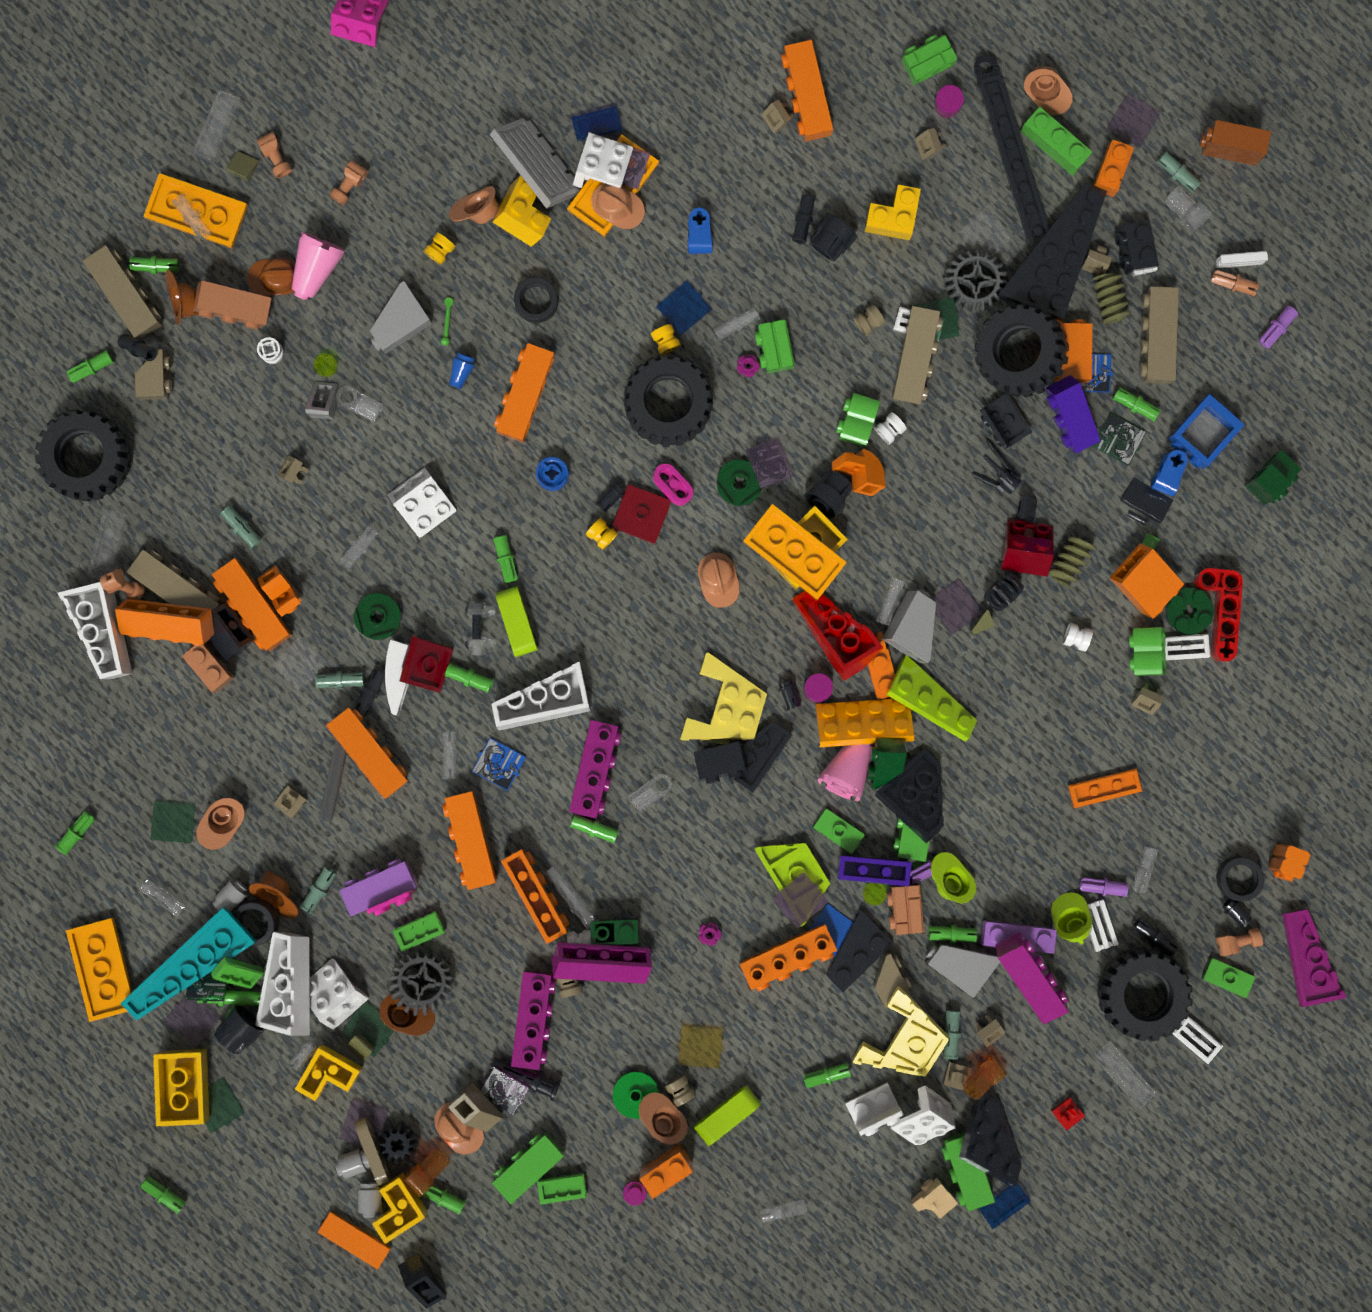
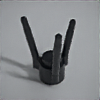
(1008, 478)

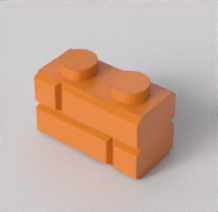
(1113, 167)
(1288, 862)

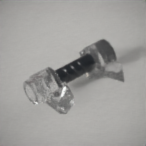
(477, 643)

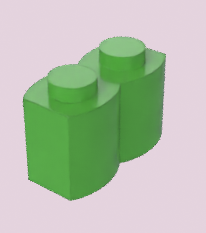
(858, 420)
(1149, 651)

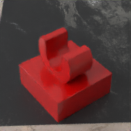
(1067, 1113)

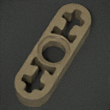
(372, 1151)

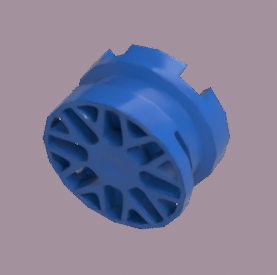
(552, 474)

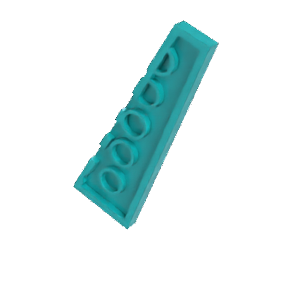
(196, 958)

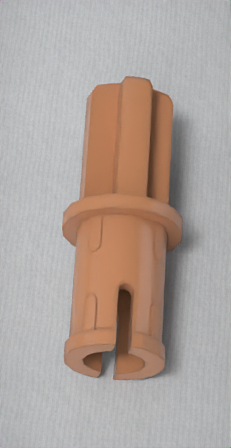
(1235, 282)

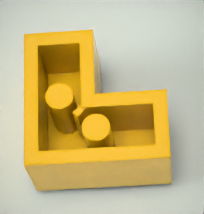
(519, 216)
(895, 220)
(327, 1067)
(404, 1211)

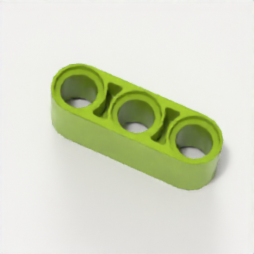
(516, 621)
(727, 1115)

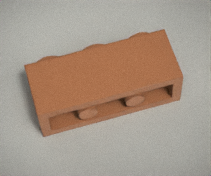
(231, 305)

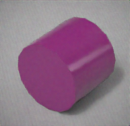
(949, 101)
(818, 688)

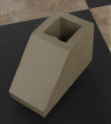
(152, 378)
(889, 978)
(475, 1109)

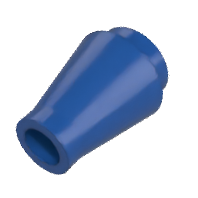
(461, 369)

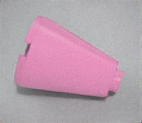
(313, 264)
(847, 771)

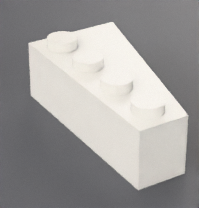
(97, 626)
(545, 700)
(286, 986)

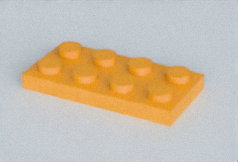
(582, 205)
(219, 212)
(794, 551)
(863, 722)
(100, 968)

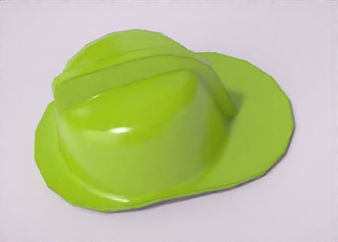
(952, 878)
(1071, 917)

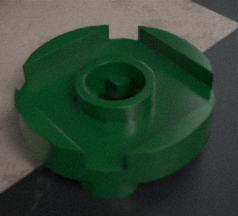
(725, 483)
(1201, 618)
(370, 627)

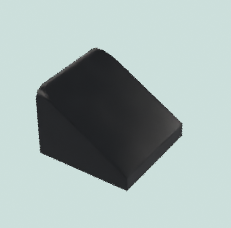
(1026, 508)

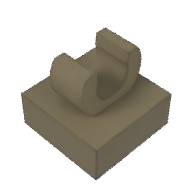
(776, 116)
(929, 143)
(1097, 261)
(290, 469)
(1148, 700)
(290, 801)
(991, 1032)
(956, 1075)

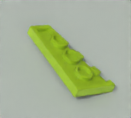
(926, 697)

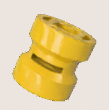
(436, 253)
(665, 339)
(597, 530)

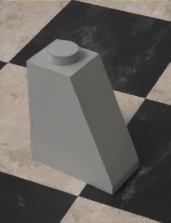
(398, 320)
(913, 626)
(962, 966)

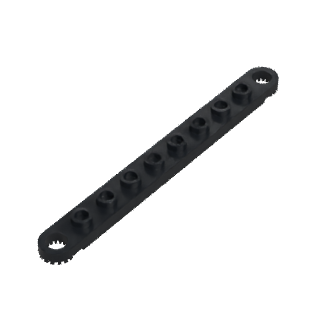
(1011, 151)

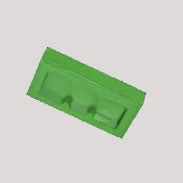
(838, 831)
(419, 931)
(237, 972)
(1228, 977)
(561, 1188)

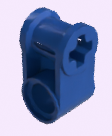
(699, 235)
(1168, 476)

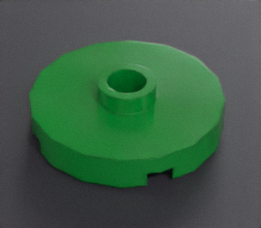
(628, 1084)

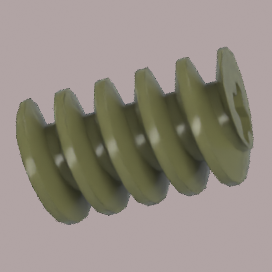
(1112, 298)
(1070, 561)

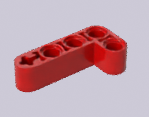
(1220, 614)

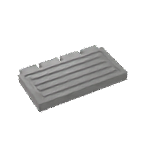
(535, 161)

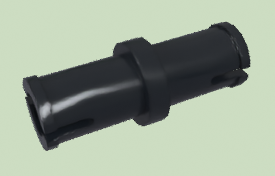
(803, 219)
(137, 347)
(369, 692)
(1155, 937)

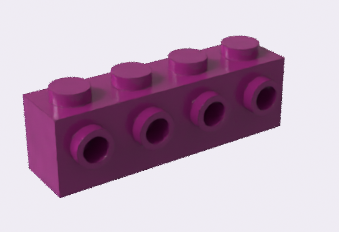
(594, 768)
(601, 963)
(1032, 977)
(532, 1018)

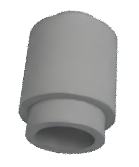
(230, 896)
(352, 1164)
(369, 1199)

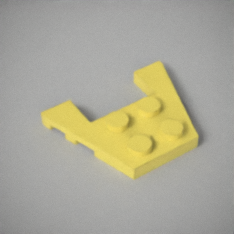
(736, 708)
(914, 1045)

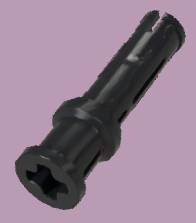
(537, 1082)

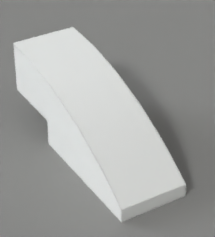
(394, 664)

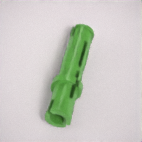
(240, 998)

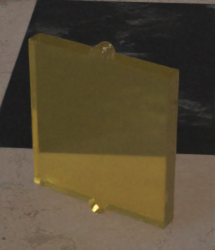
(700, 1047)

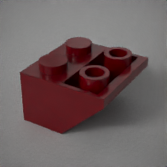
(1028, 547)

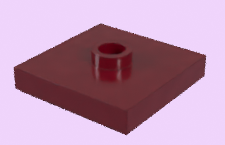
(641, 514)
(426, 664)

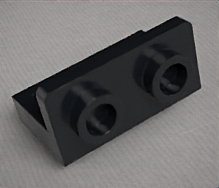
(1136, 247)
(1005, 421)

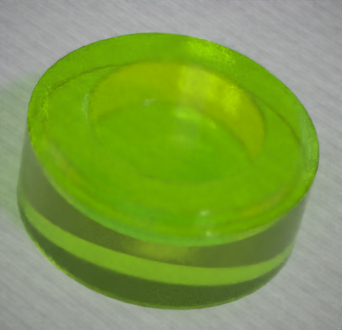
(325, 365)
(874, 893)

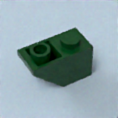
(886, 760)
(614, 931)

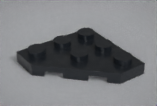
(917, 796)
(990, 1143)

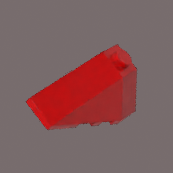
(841, 638)

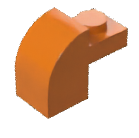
(865, 469)
(279, 591)

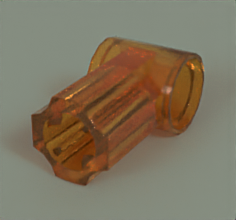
(986, 1075)
(422, 1176)

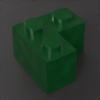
(1274, 478)

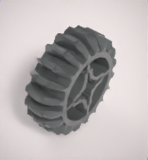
(964, 281)
(417, 1003)

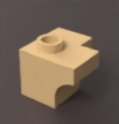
(934, 1197)

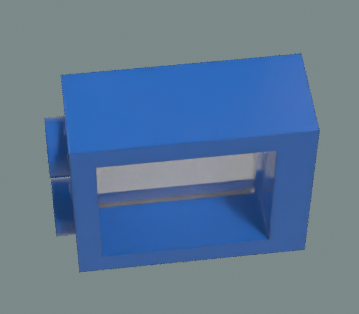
(1205, 432)

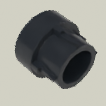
(832, 237)
(829, 494)
(238, 1029)

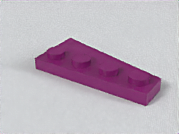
(1309, 961)

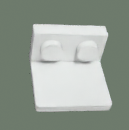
(603, 161)
(421, 502)
(333, 995)
(874, 1109)
(929, 1122)

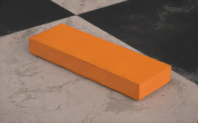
(1105, 788)
(354, 1240)

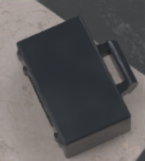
(1146, 501)

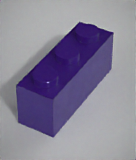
(1072, 414)
(874, 870)

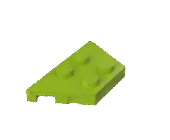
(788, 862)

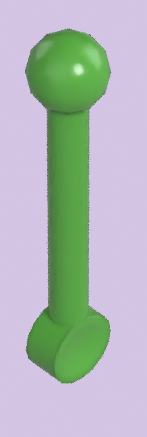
(449, 303)

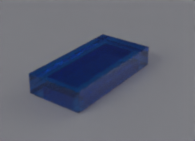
(597, 123)
(1005, 1205)

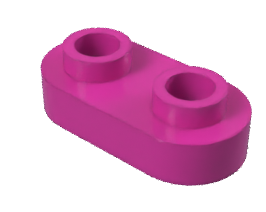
(674, 484)

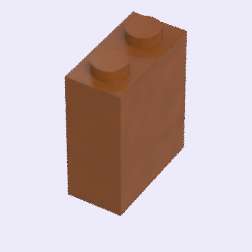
(1235, 142)

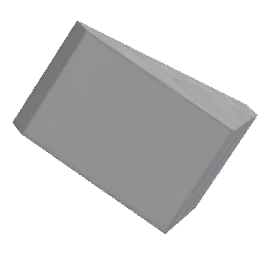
(322, 400)

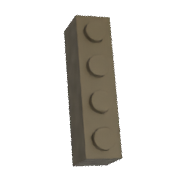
(123, 293)
(1160, 335)
(916, 355)
(168, 582)

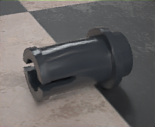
(610, 497)
(789, 694)
(1236, 912)

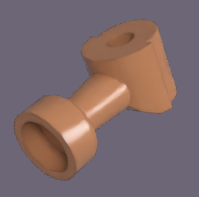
(270, 148)
(355, 176)
(115, 581)
(1231, 945)

